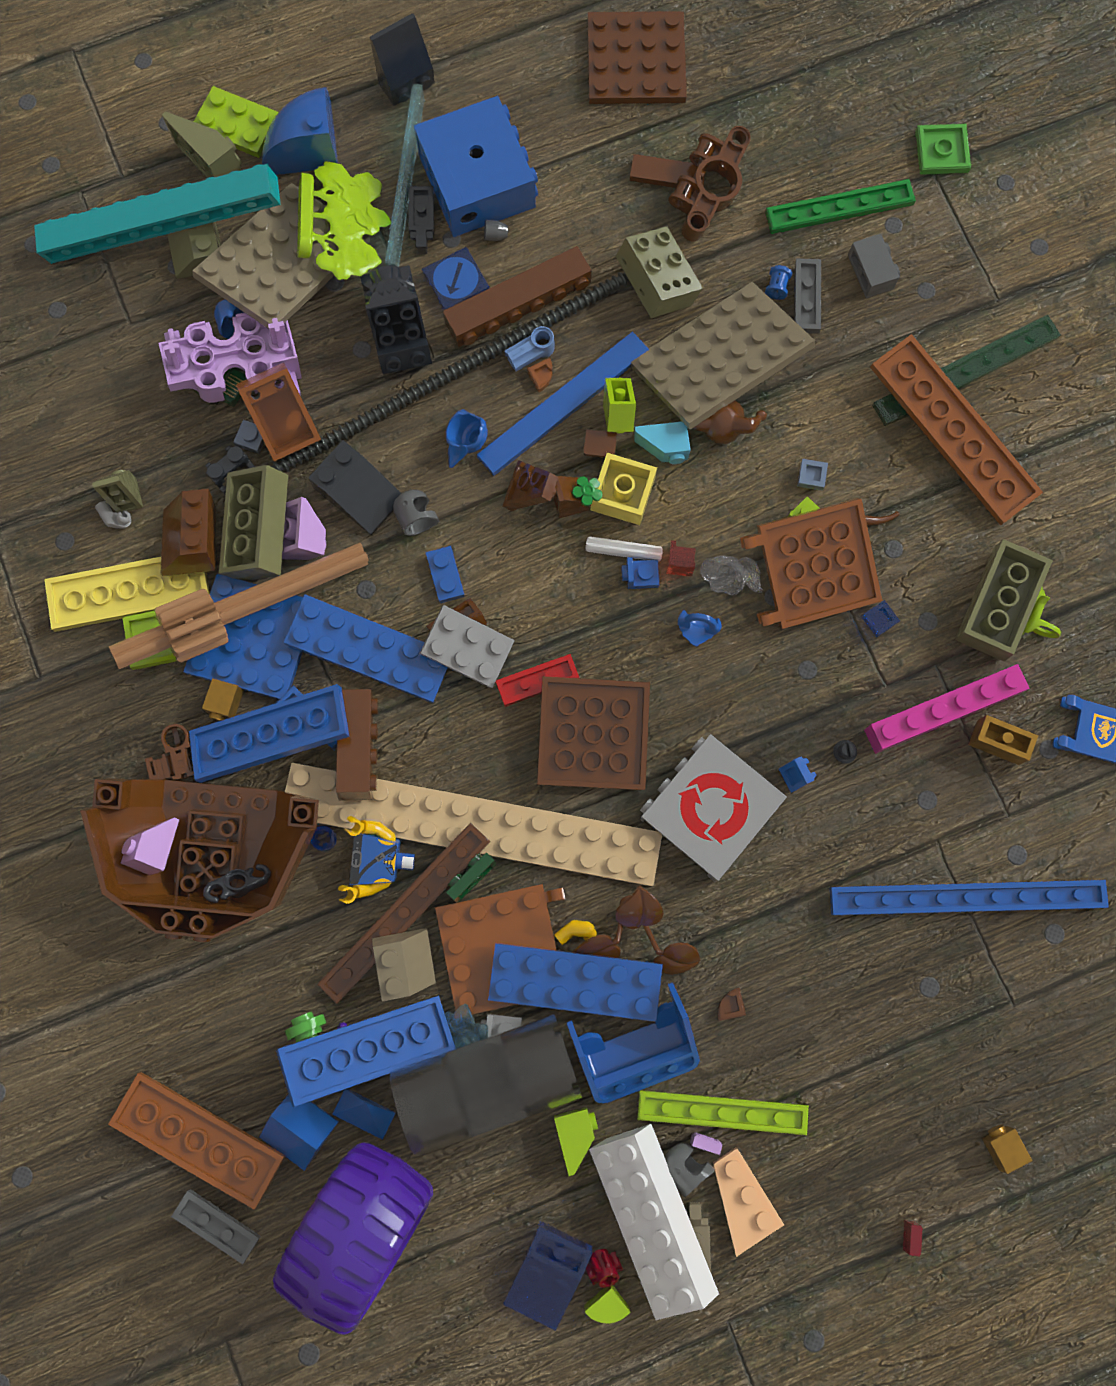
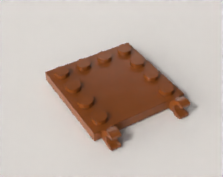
(817, 563)
(474, 927)

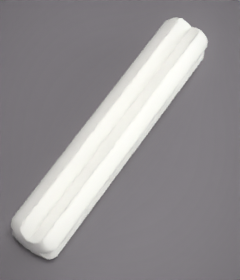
(624, 549)

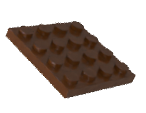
(636, 57)
(593, 733)

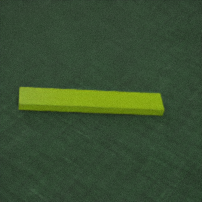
(723, 1112)

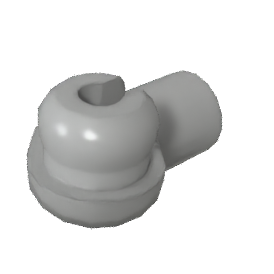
(113, 519)

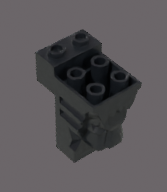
(395, 319)

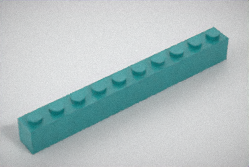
(158, 214)

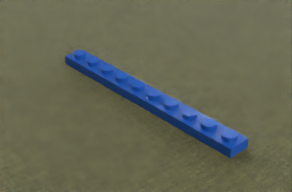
(968, 897)

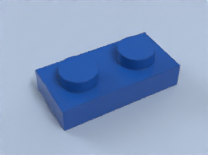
(445, 574)

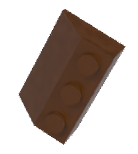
(189, 534)

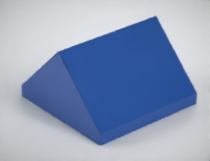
(298, 1131)

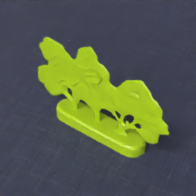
(348, 216)

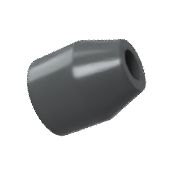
(495, 230)

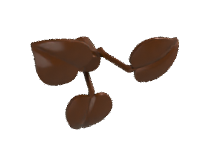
(644, 910)

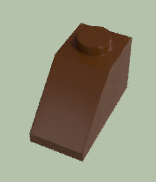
(564, 500)

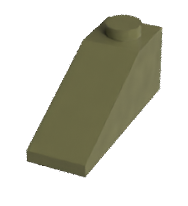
(119, 491)

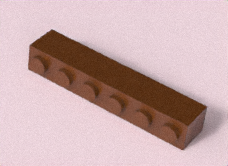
(517, 297)

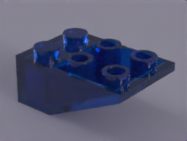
(548, 1275)

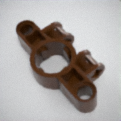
(721, 158)

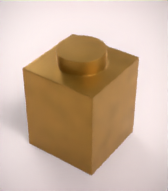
(222, 700)
(1006, 1148)

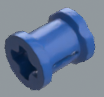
(778, 282)

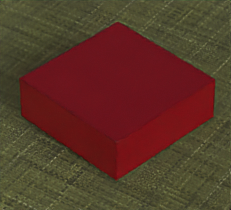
(912, 1238)

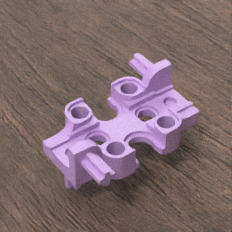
(185, 372)

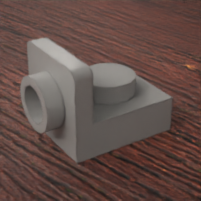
(500, 1023)

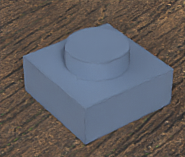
(249, 437)
(812, 474)

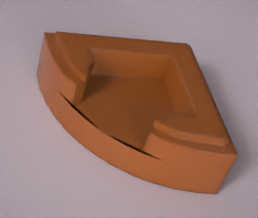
(541, 374)

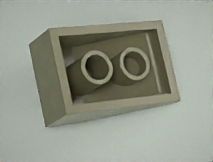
(203, 146)

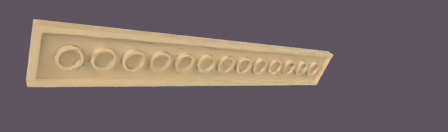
(514, 830)

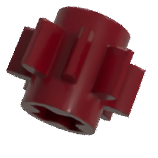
(604, 1268)

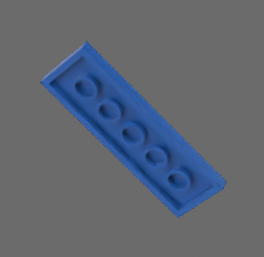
(364, 648)
(268, 733)
(575, 982)
(364, 1050)

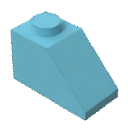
(665, 441)

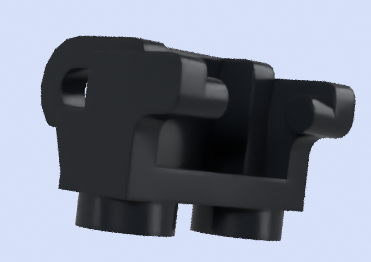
(218, 471)

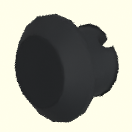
(845, 751)

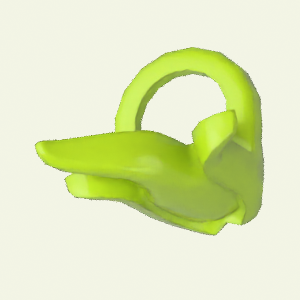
(1034, 621)

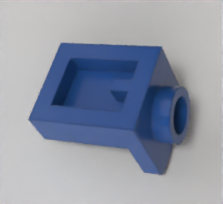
(640, 574)

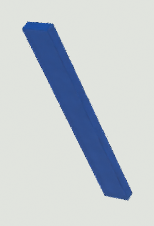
(561, 404)

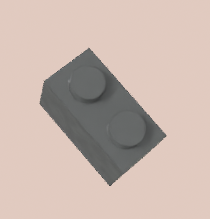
(874, 265)

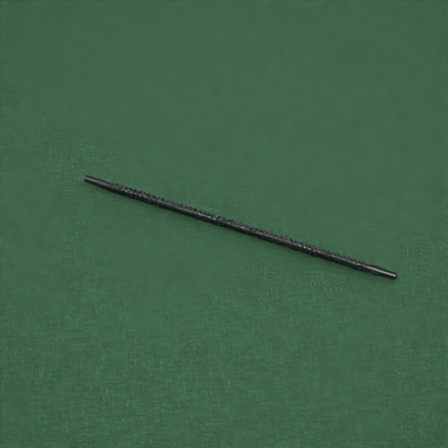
(452, 372)

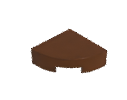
(731, 1005)

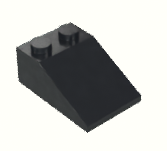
(401, 59)
(355, 487)

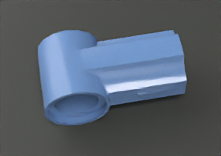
(528, 349)

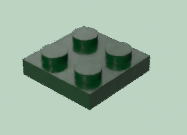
(462, 885)

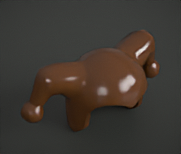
(729, 423)

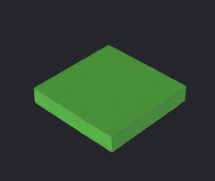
(943, 149)

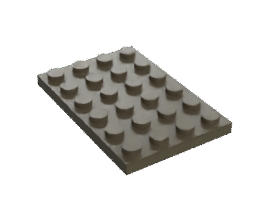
(260, 263)
(722, 354)

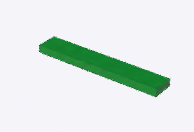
(840, 206)

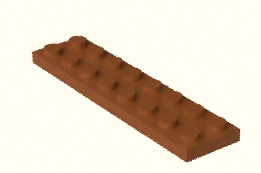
(956, 429)

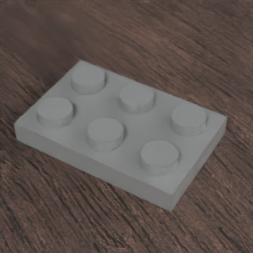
(467, 646)

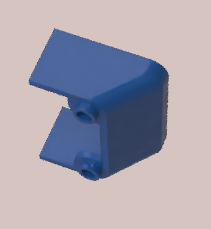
(639, 1056)

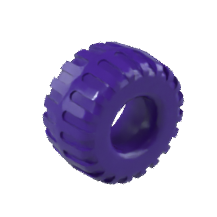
(352, 1237)

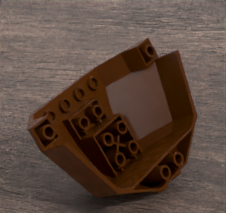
(215, 833)

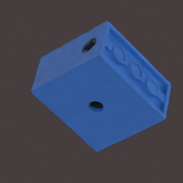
(476, 165)

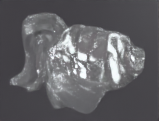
(730, 575)

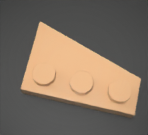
(744, 1201)

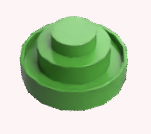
(305, 1027)

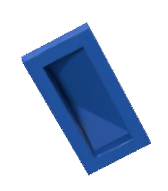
(364, 1113)

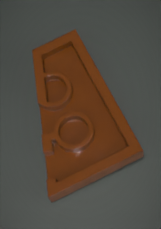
(529, 487)

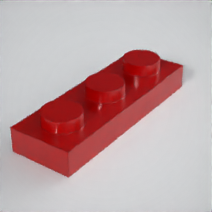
(529, 682)

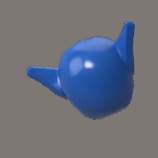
(464, 435)

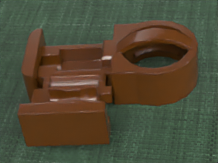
(175, 763)

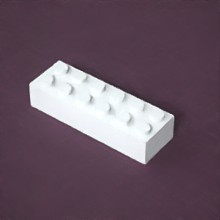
(654, 1223)

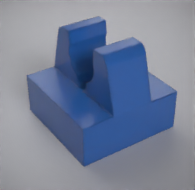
(797, 774)

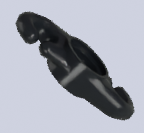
(222, 883)

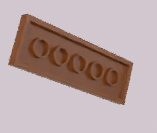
(197, 1140)

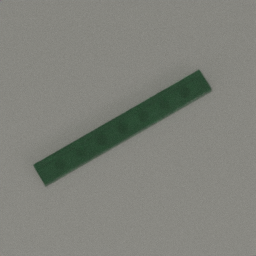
(982, 362)

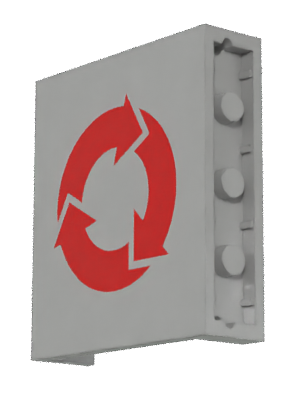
(712, 806)

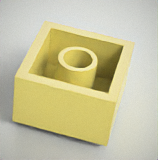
(624, 488)

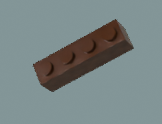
(356, 752)

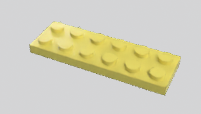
(115, 592)

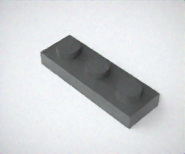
(807, 294)
(216, 1226)

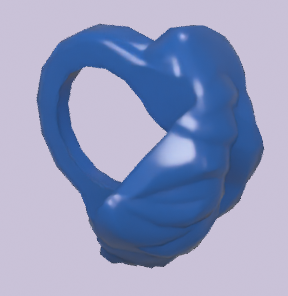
(698, 627)

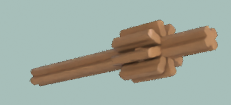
(197, 623)

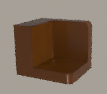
(599, 443)

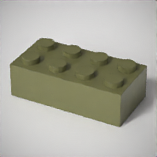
(253, 523)
(1003, 600)

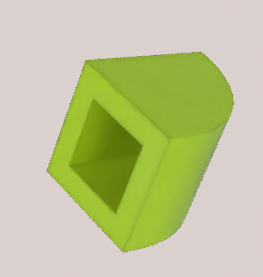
(607, 1306)

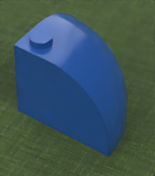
(301, 135)

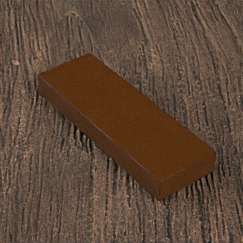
(660, 170)

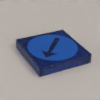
(455, 278)

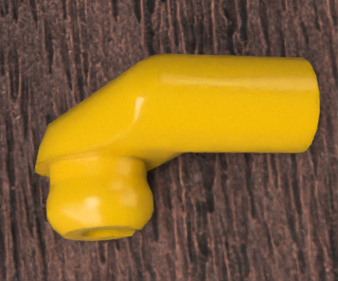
(575, 928)

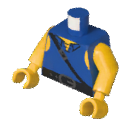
(373, 859)

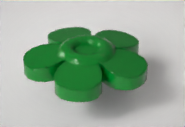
(587, 490)

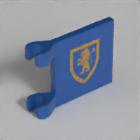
(1094, 730)

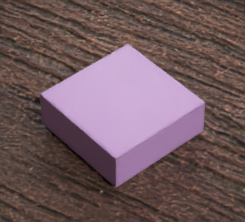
(706, 1143)

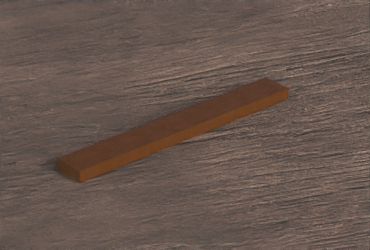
(404, 911)

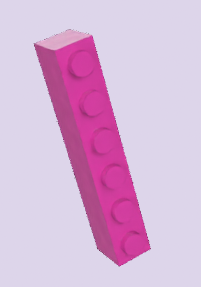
(946, 708)

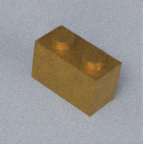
(1003, 740)

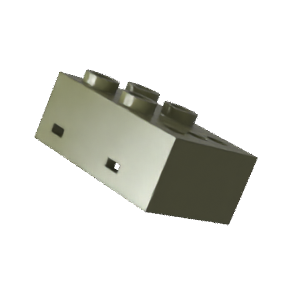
(658, 272)

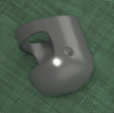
(412, 513)
(685, 1170)

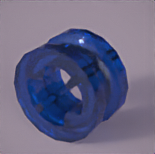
(326, 846)

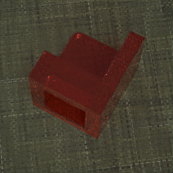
(680, 560)

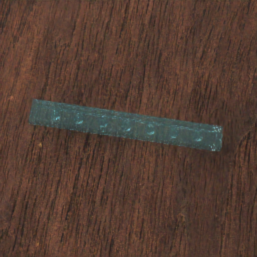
(405, 178)

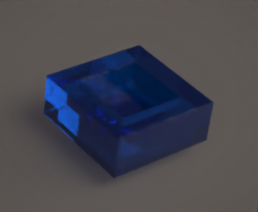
(880, 618)

